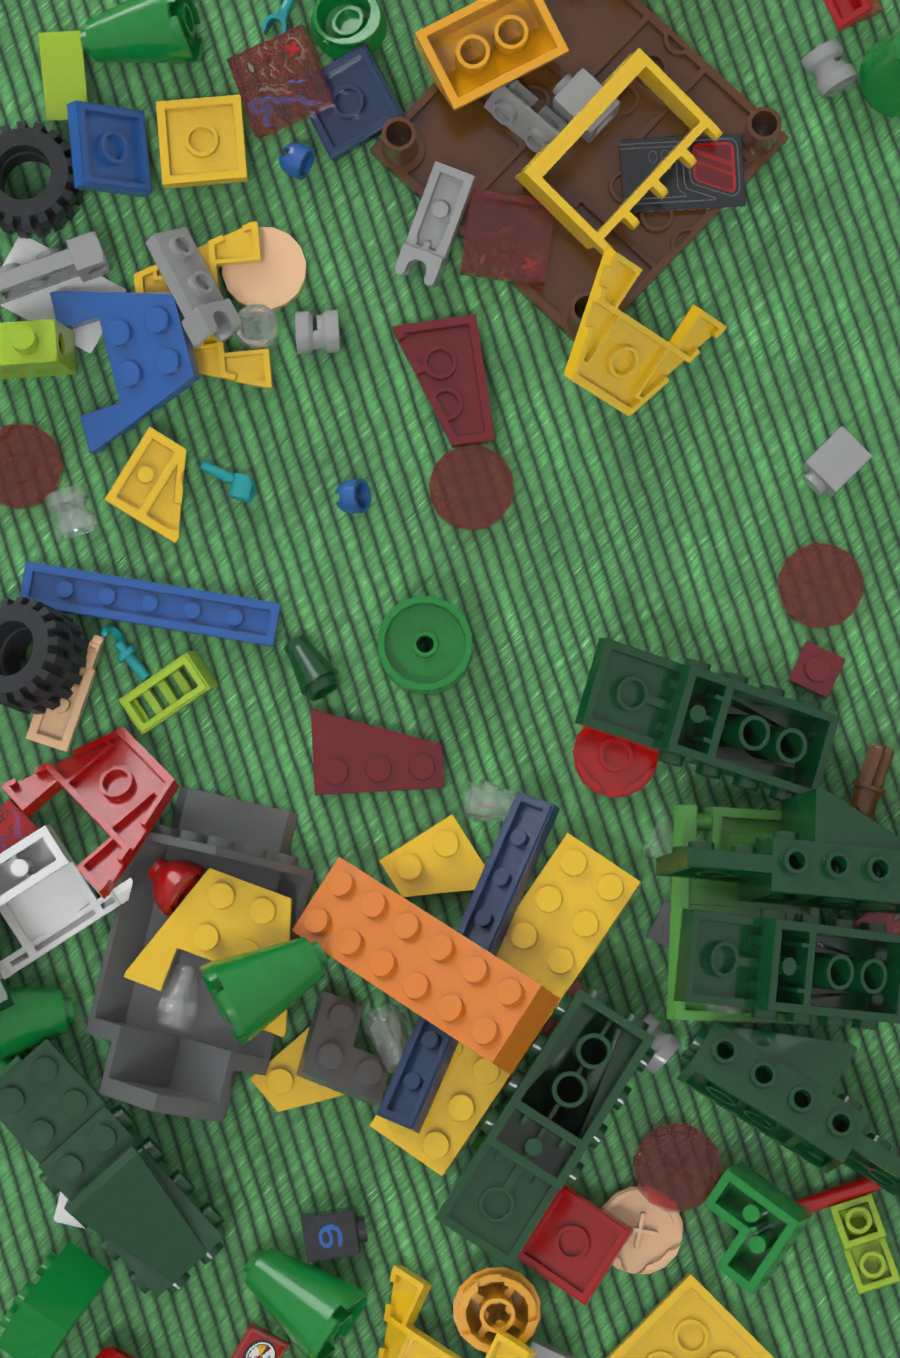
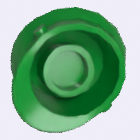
(346, 24)

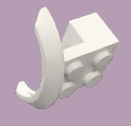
(47, 897)

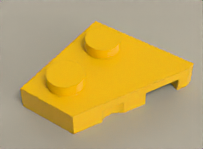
(152, 485)
(435, 862)
(284, 1087)

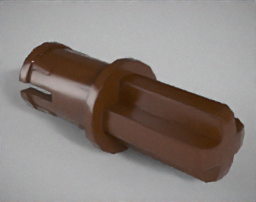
(872, 779)

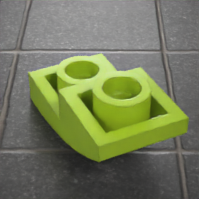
(61, 71)
(864, 1244)

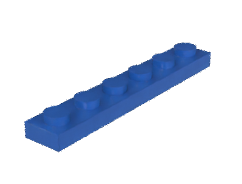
(152, 604)

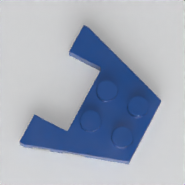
(146, 353)

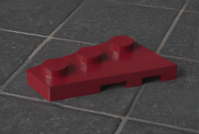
(452, 375)
(370, 759)

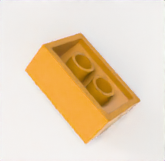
(488, 47)

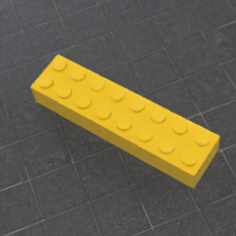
(551, 943)

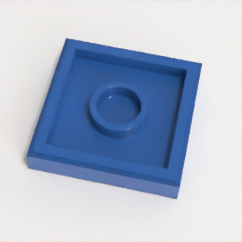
(109, 149)

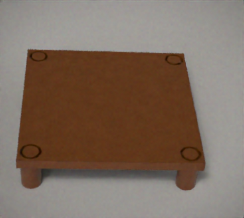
(587, 175)

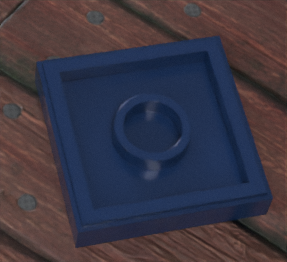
(361, 103)

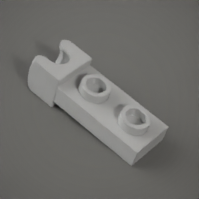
(436, 222)
(82, 258)
(193, 287)

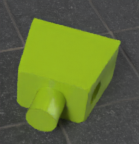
(33, 349)

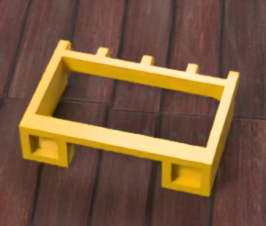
(634, 65)

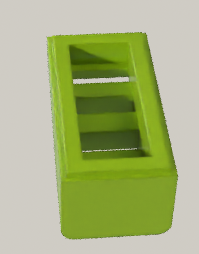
(199, 673)

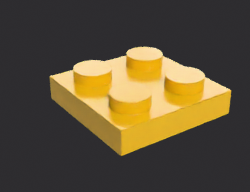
(202, 141)

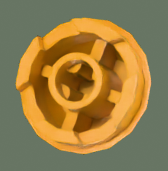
(495, 1303)

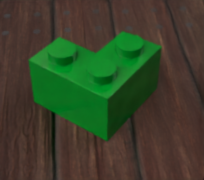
(765, 1222)
(51, 1308)

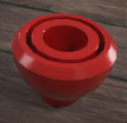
(173, 882)

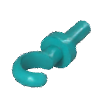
(126, 653)

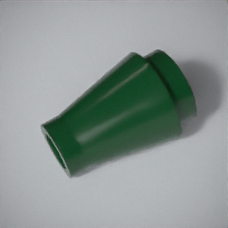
(312, 670)

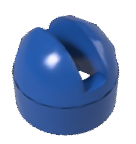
(298, 160)
(354, 496)

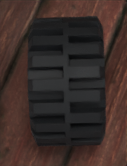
(56, 199)
(54, 658)

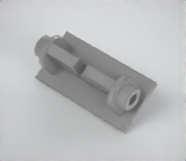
(513, 108)

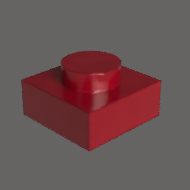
(816, 670)

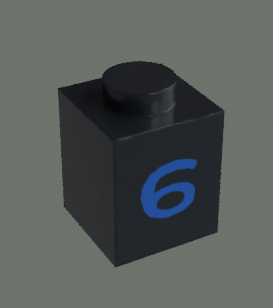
(333, 1233)

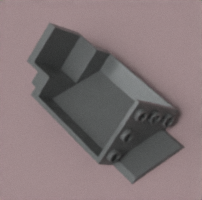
(168, 1067)

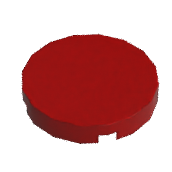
(612, 764)

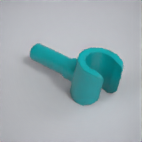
(280, 17)
(241, 487)

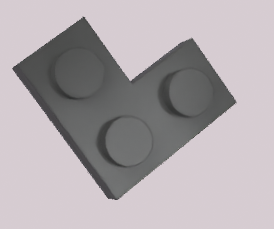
(330, 1053)

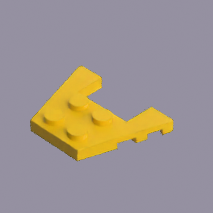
(620, 356)
(242, 367)
(217, 922)
(407, 1341)

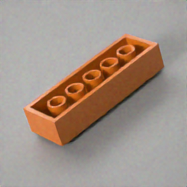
(426, 965)

